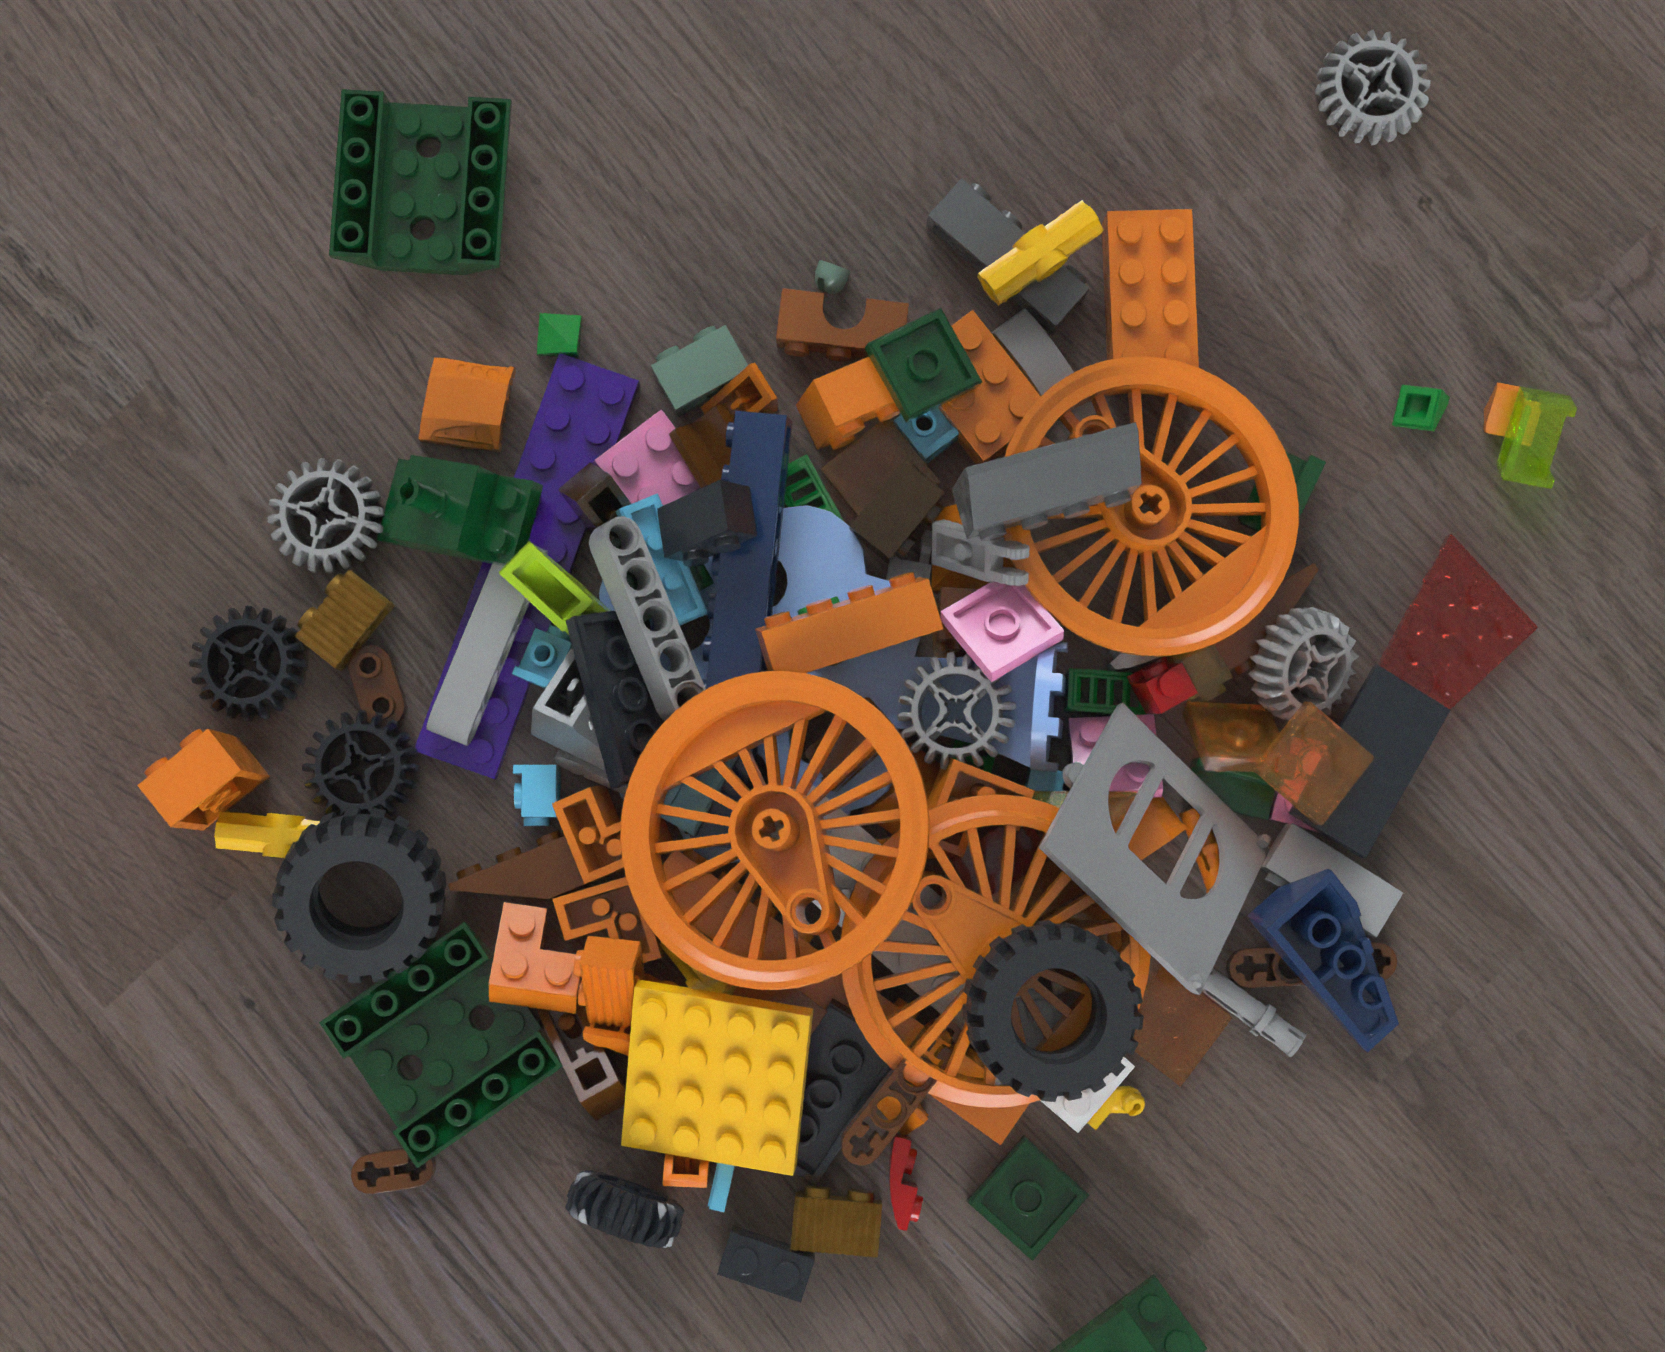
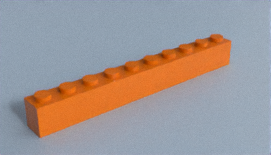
(992, 1121)

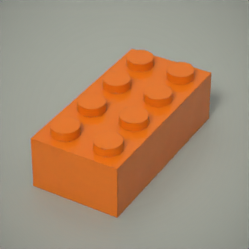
(1150, 285)

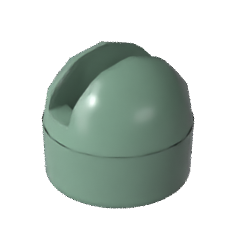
(830, 277)

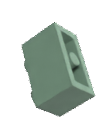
(699, 369)

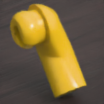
(1122, 1100)

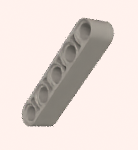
(648, 598)
(478, 659)

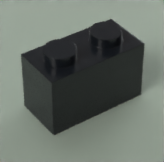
(707, 522)
(766, 1264)

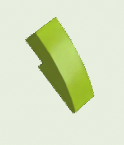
(549, 586)

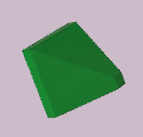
(559, 335)
(1420, 407)

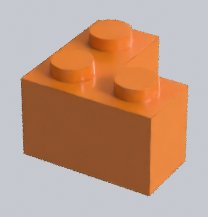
(841, 403)
(964, 781)
(594, 832)
(609, 908)
(524, 971)

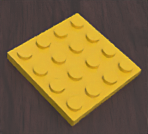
(716, 1077)

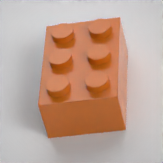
(995, 408)
(202, 779)

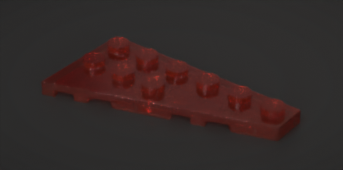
(1455, 628)

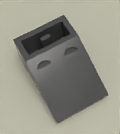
(564, 715)

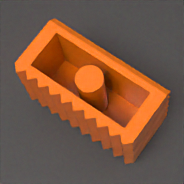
(608, 979)

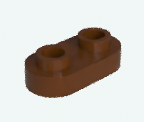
(377, 685)

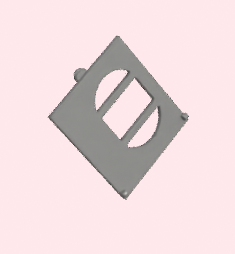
(1083, 844)

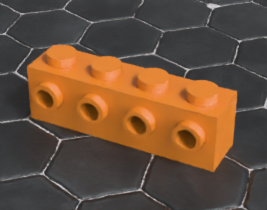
(850, 627)

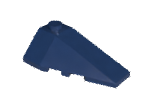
(1322, 940)

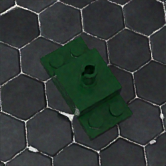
(459, 510)
(1137, 1323)

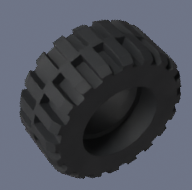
(350, 948)
(1099, 1046)

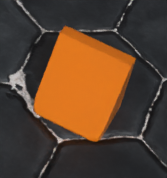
(1499, 409)
(891, 1108)

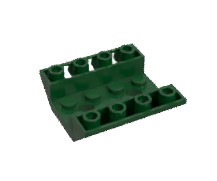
(390, 187)
(428, 1015)

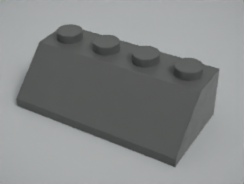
(1049, 482)

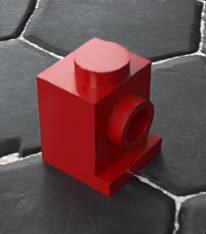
(1161, 685)

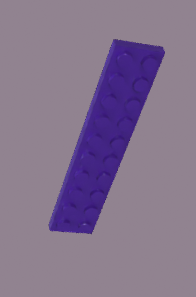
(574, 425)

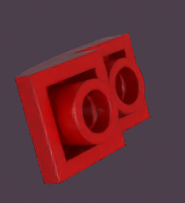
(903, 1193)

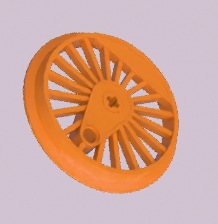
(1236, 585)
(790, 870)
(963, 929)

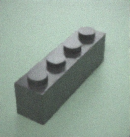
(985, 234)

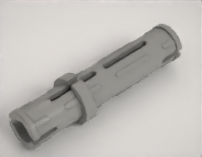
(1253, 1013)

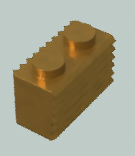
(343, 619)
(836, 1222)

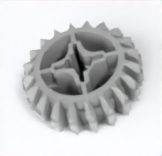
(1387, 95)
(329, 497)
(1291, 661)
(932, 684)

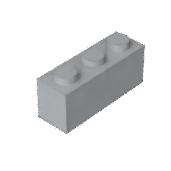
(1300, 854)

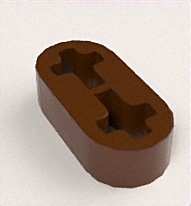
(394, 1180)

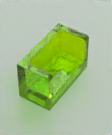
(1533, 436)

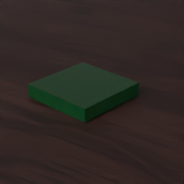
(923, 365)
(1027, 1198)

